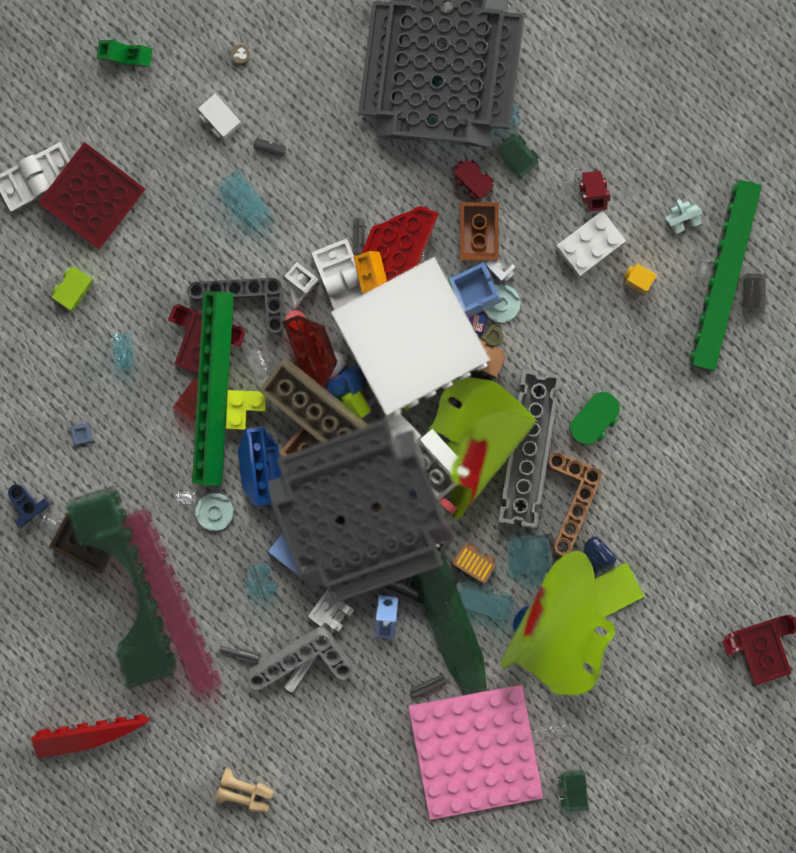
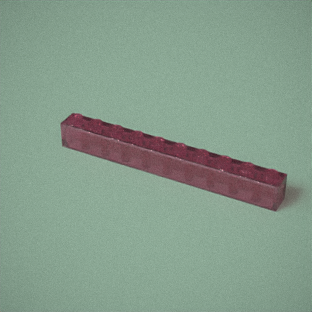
(172, 604)

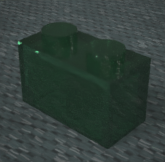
(518, 155)
(574, 790)

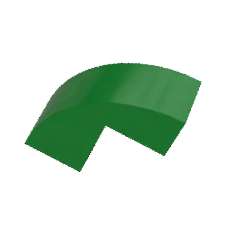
(124, 54)

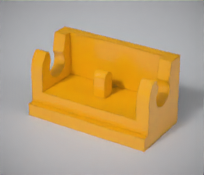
(370, 271)

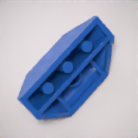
(258, 464)

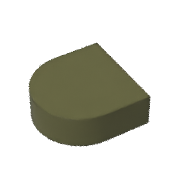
(493, 336)

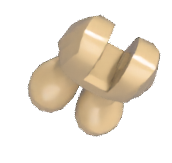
(254, 805)

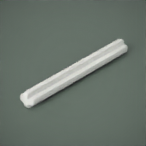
(302, 669)

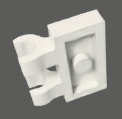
(325, 610)

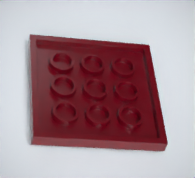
(91, 195)

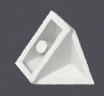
(300, 283)

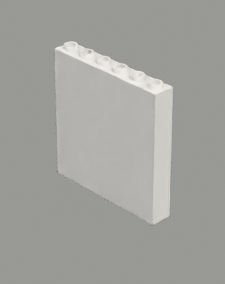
(411, 337)

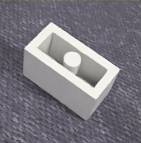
(219, 116)

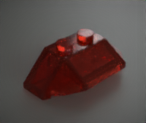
(311, 348)

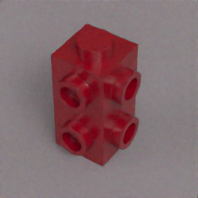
(468, 174)
(594, 191)

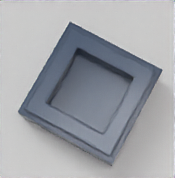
(81, 434)

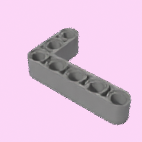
(300, 656)

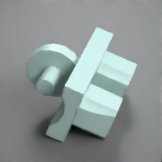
(683, 212)

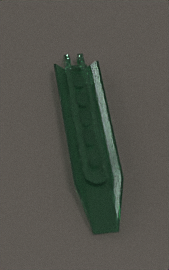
(452, 627)

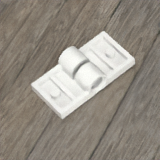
(32, 176)
(338, 273)

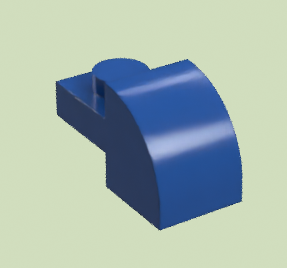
(349, 381)

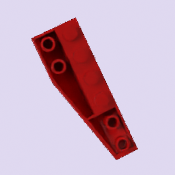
(83, 737)

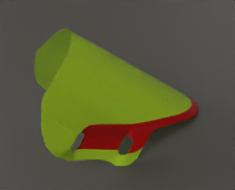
(479, 434)
(560, 628)

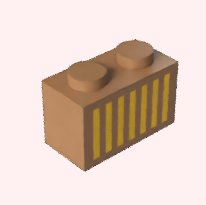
(474, 563)

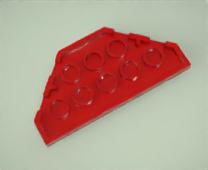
(402, 240)

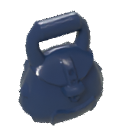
(599, 555)

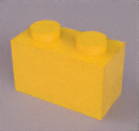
(639, 278)

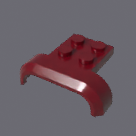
(190, 348)
(763, 647)

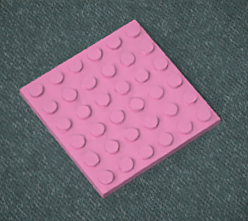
(475, 751)

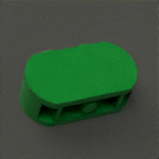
(594, 418)

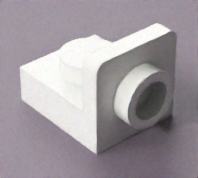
(496, 269)

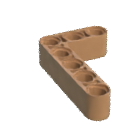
(577, 501)

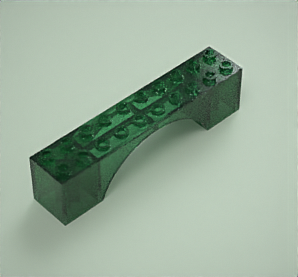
(102, 524)

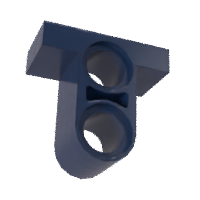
(21, 502)

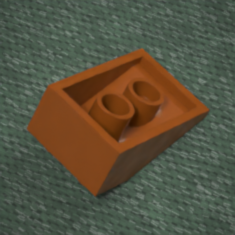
(479, 230)

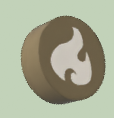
(240, 54)

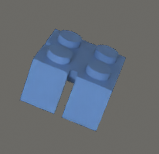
(475, 290)

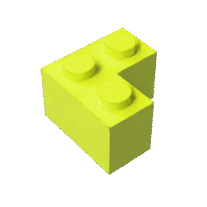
(239, 404)

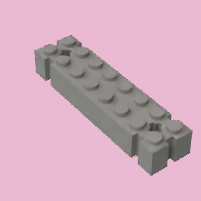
(528, 461)

